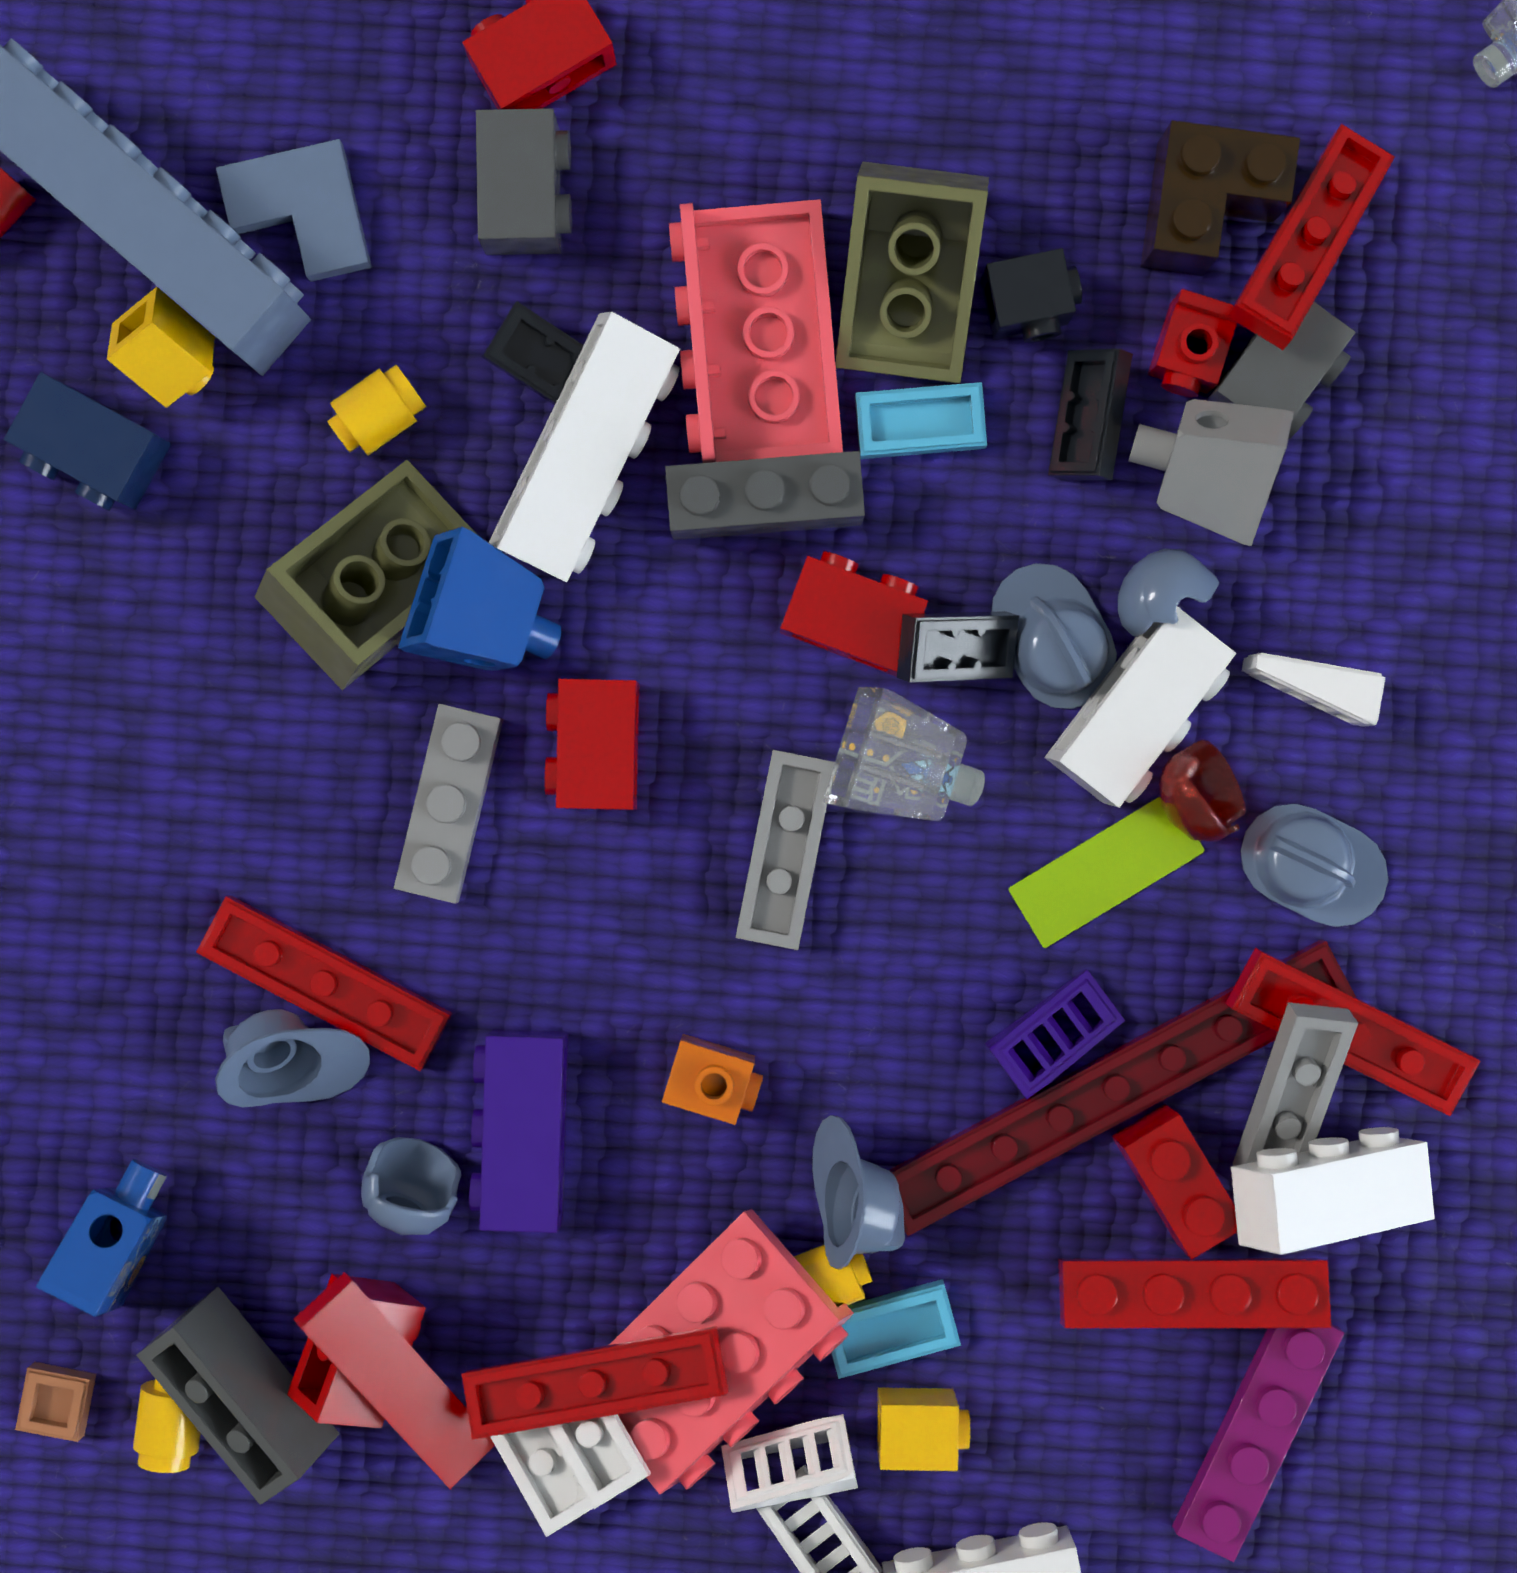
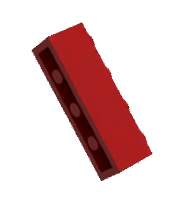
(1194, 1293)

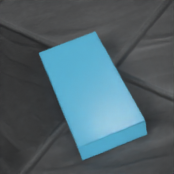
(920, 420)
(896, 1329)

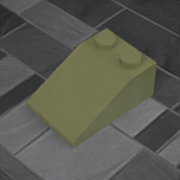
(911, 271)
(357, 575)

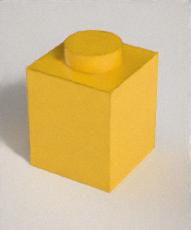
(162, 348)
(920, 1429)

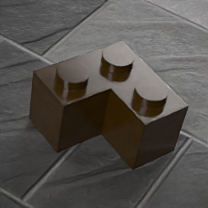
(1211, 175)

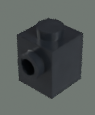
(1031, 295)

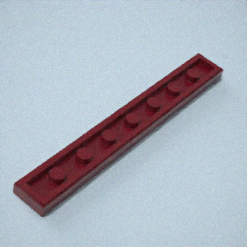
(1089, 1100)

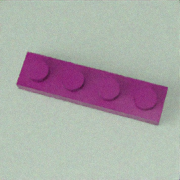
(1255, 1437)

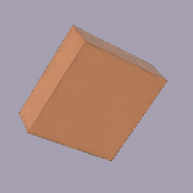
(55, 1401)

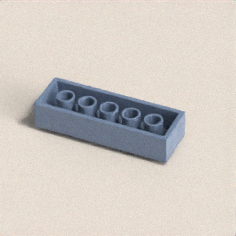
(145, 213)

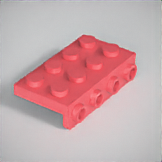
(757, 331)
(767, 1326)

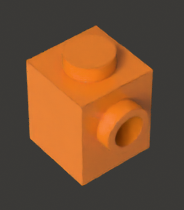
(712, 1080)

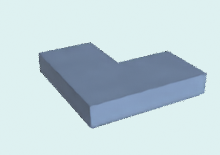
(304, 188)

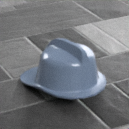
(1060, 635)
(1314, 865)
(283, 1061)
(855, 1197)

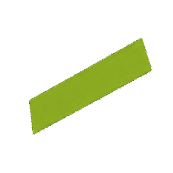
(1102, 872)

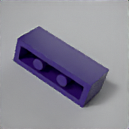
(520, 1130)

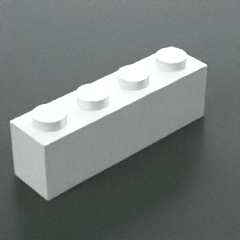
(586, 446)

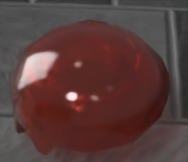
(1201, 793)

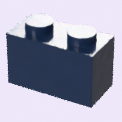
(86, 441)

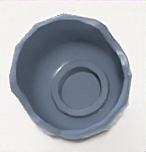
(1158, 585)
(410, 1186)

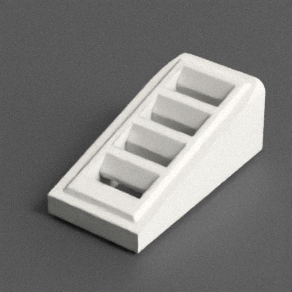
(1337, 690)
(805, 1435)
(836, 1523)

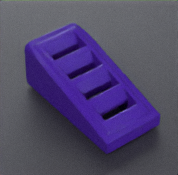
(1070, 1051)

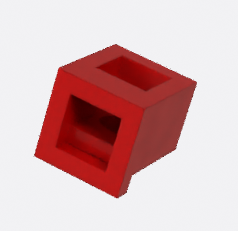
(1174, 363)

